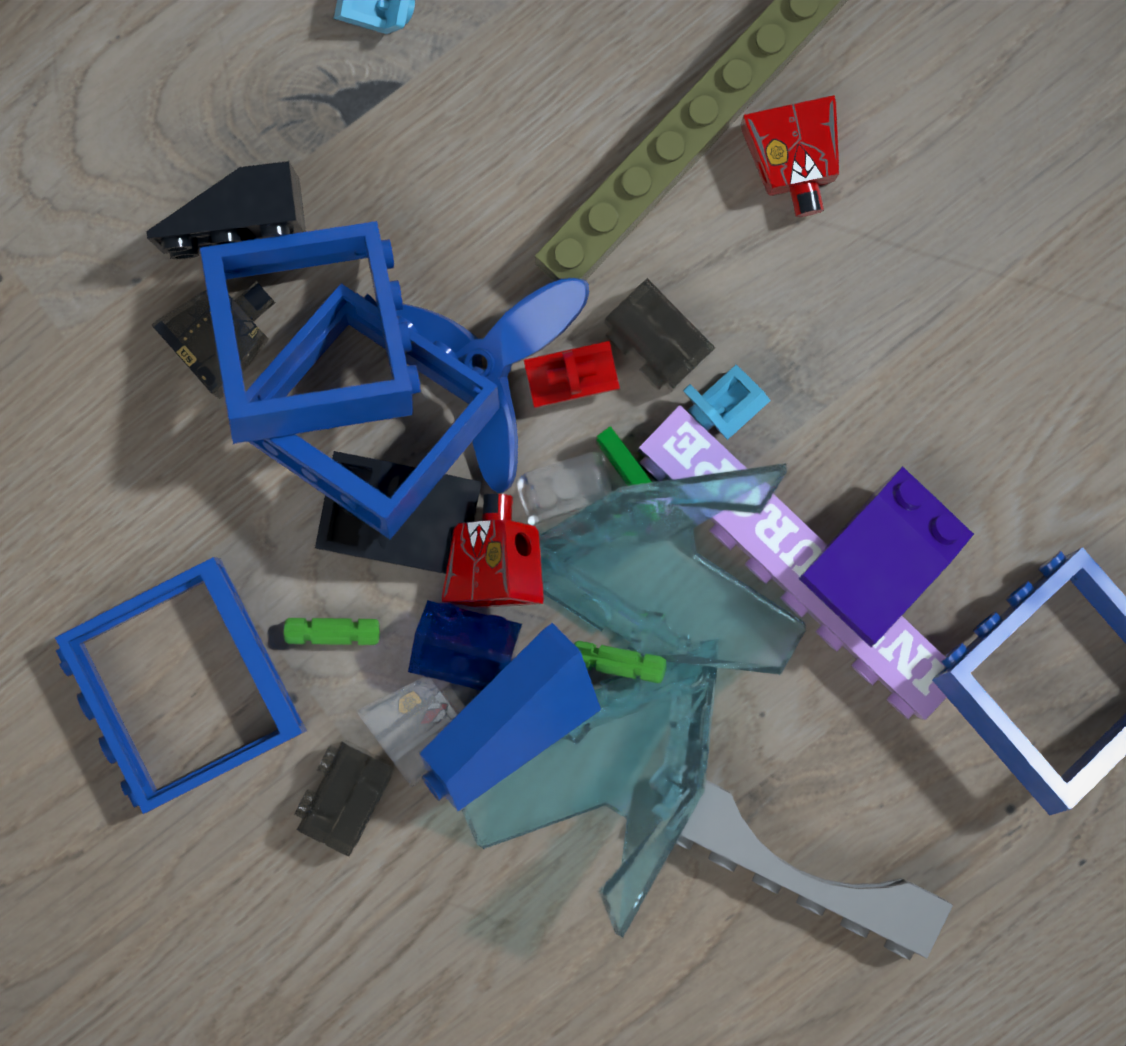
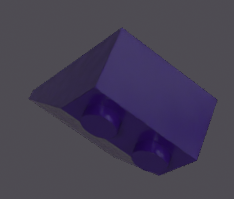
(886, 556)

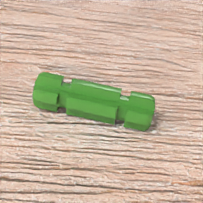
(331, 631)
(622, 662)

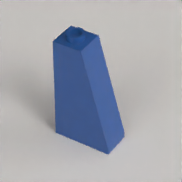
(511, 720)

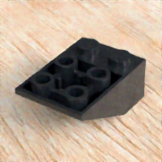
(238, 208)
(422, 539)

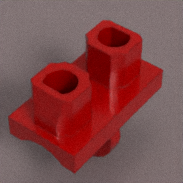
(571, 374)

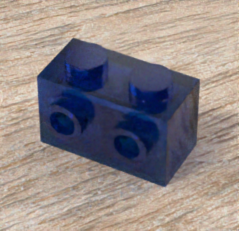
(462, 645)

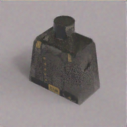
(192, 335)

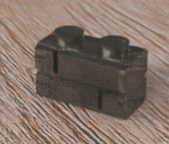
(657, 336)
(345, 796)

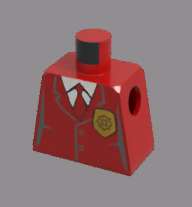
(795, 150)
(494, 560)

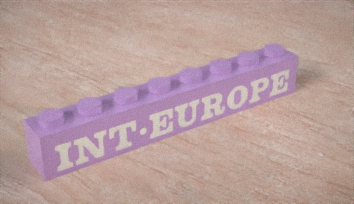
(782, 550)

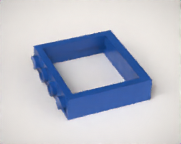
(322, 408)
(326, 475)
(98, 704)
(990, 721)

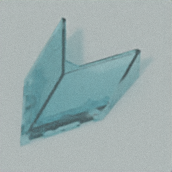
(638, 573)
(634, 756)

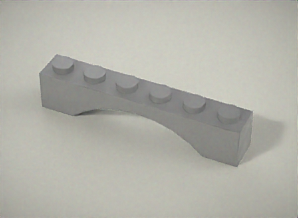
(891, 908)

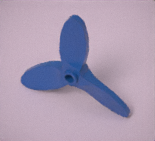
(515, 336)

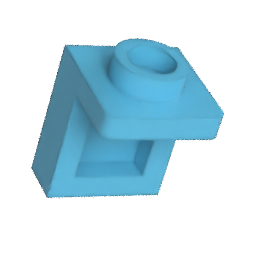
(376, 15)
(727, 403)

